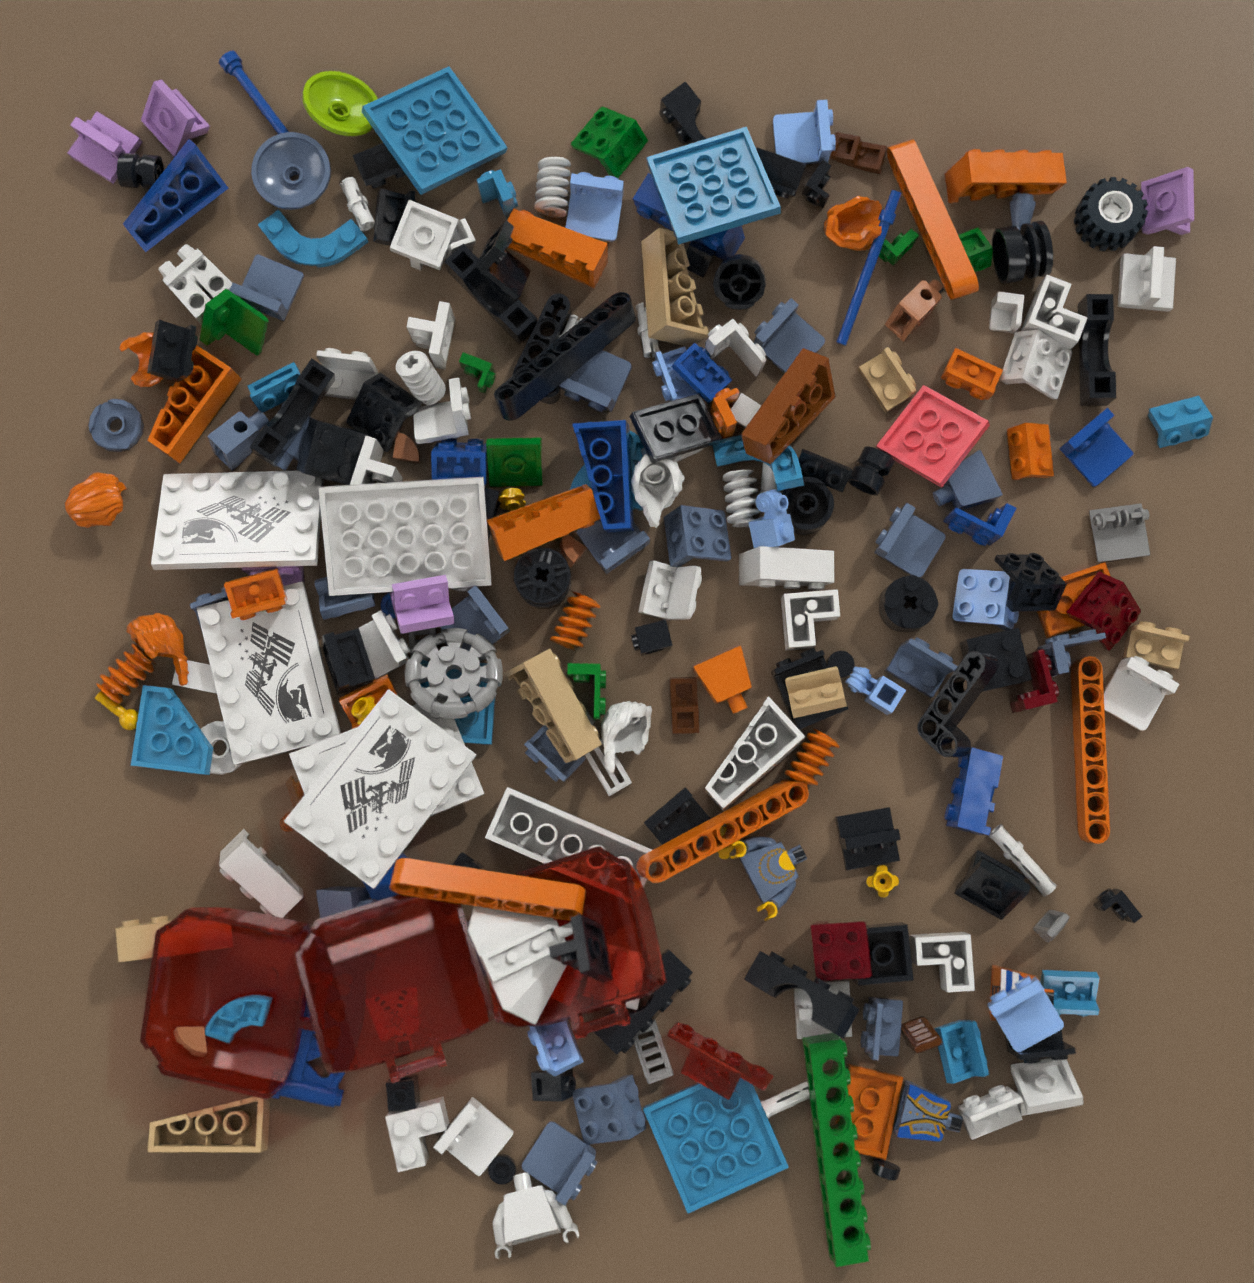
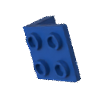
(1097, 449)
(458, 459)
(981, 532)

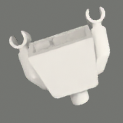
(529, 1216)

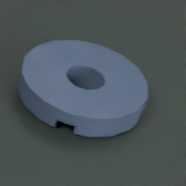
(131, 427)

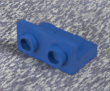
(702, 372)

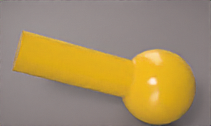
(127, 718)

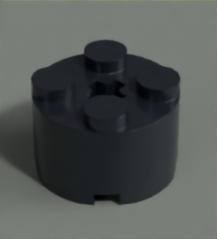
(817, 497)
(918, 614)

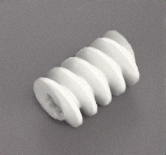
(551, 185)
(420, 377)
(740, 497)

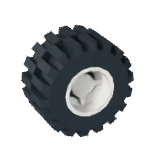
(1110, 214)

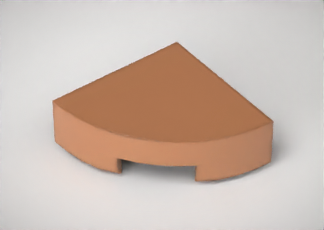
(406, 449)
(571, 549)
(192, 1039)

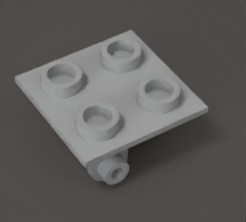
(1120, 532)

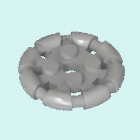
(448, 658)

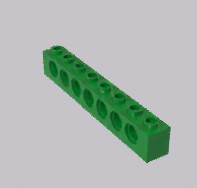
(842, 1248)

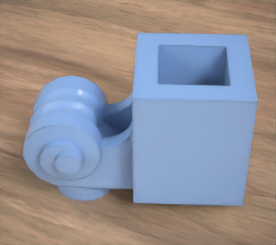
(776, 525)
(879, 693)

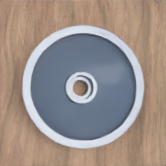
(288, 156)

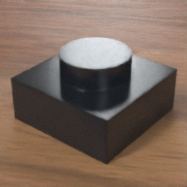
(699, 258)

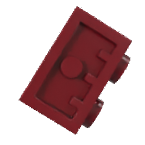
(1106, 608)
(1044, 688)
(841, 950)

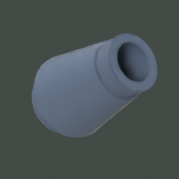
(1022, 209)

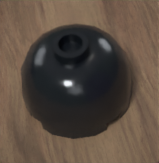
(739, 281)

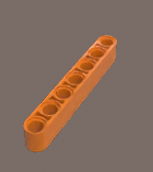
(932, 219)
(1098, 761)
(711, 830)
(487, 889)

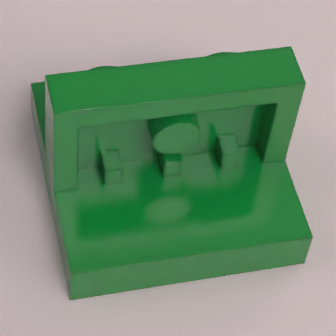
(514, 461)

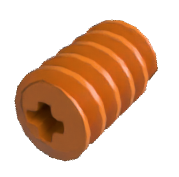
(575, 621)
(126, 674)
(812, 758)

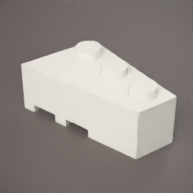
(786, 567)
(259, 876)

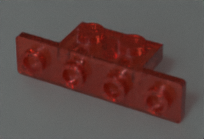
(715, 1065)

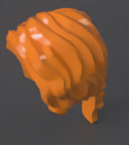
(162, 638)

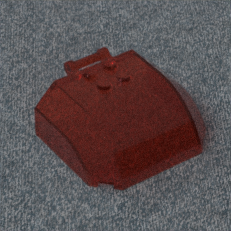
(620, 904)
(204, 964)
(392, 984)

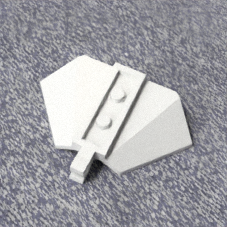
(518, 957)

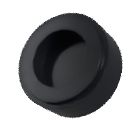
(843, 661)
(502, 1169)
(885, 1169)

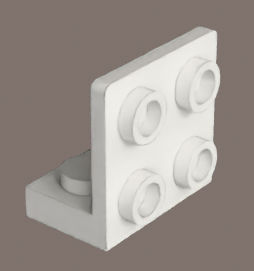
(1037, 362)
(349, 371)
(990, 1111)
(474, 1137)

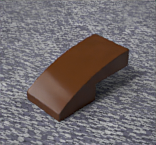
(858, 154)
(684, 705)

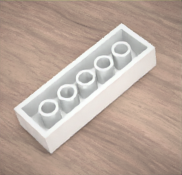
(553, 834)

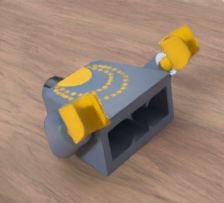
(769, 870)

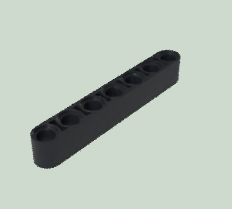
(564, 356)

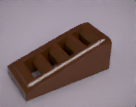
(920, 1035)

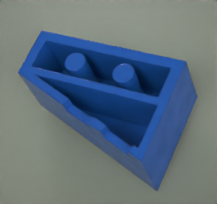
(974, 792)

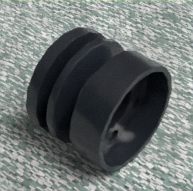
(1022, 252)
(539, 593)

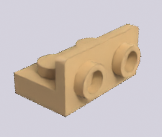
(888, 379)
(1155, 645)
(815, 692)

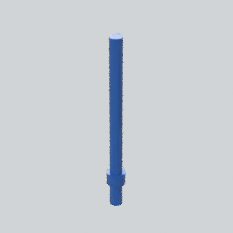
(886, 219)

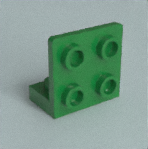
(611, 140)
(237, 319)
(581, 674)

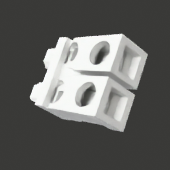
(191, 277)

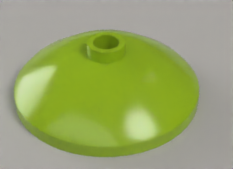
(337, 102)

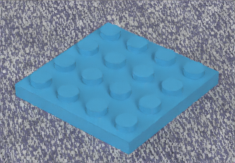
(434, 130)
(713, 185)
(714, 1142)

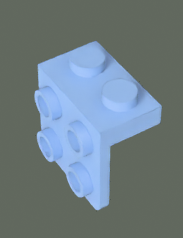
(805, 135)
(595, 205)
(983, 598)
(1025, 1013)

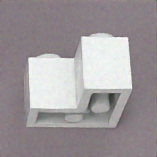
(1049, 315)
(801, 612)
(952, 954)
(409, 1128)

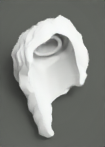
(656, 486)
(625, 730)

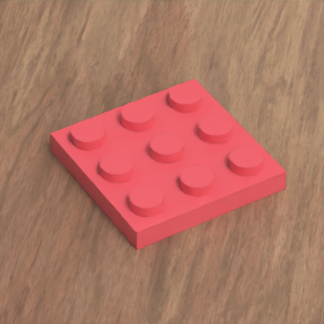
(933, 436)

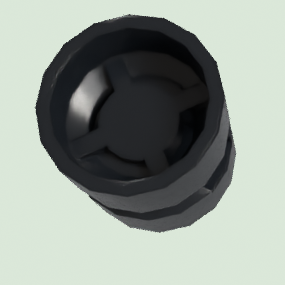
(138, 171)
(870, 472)

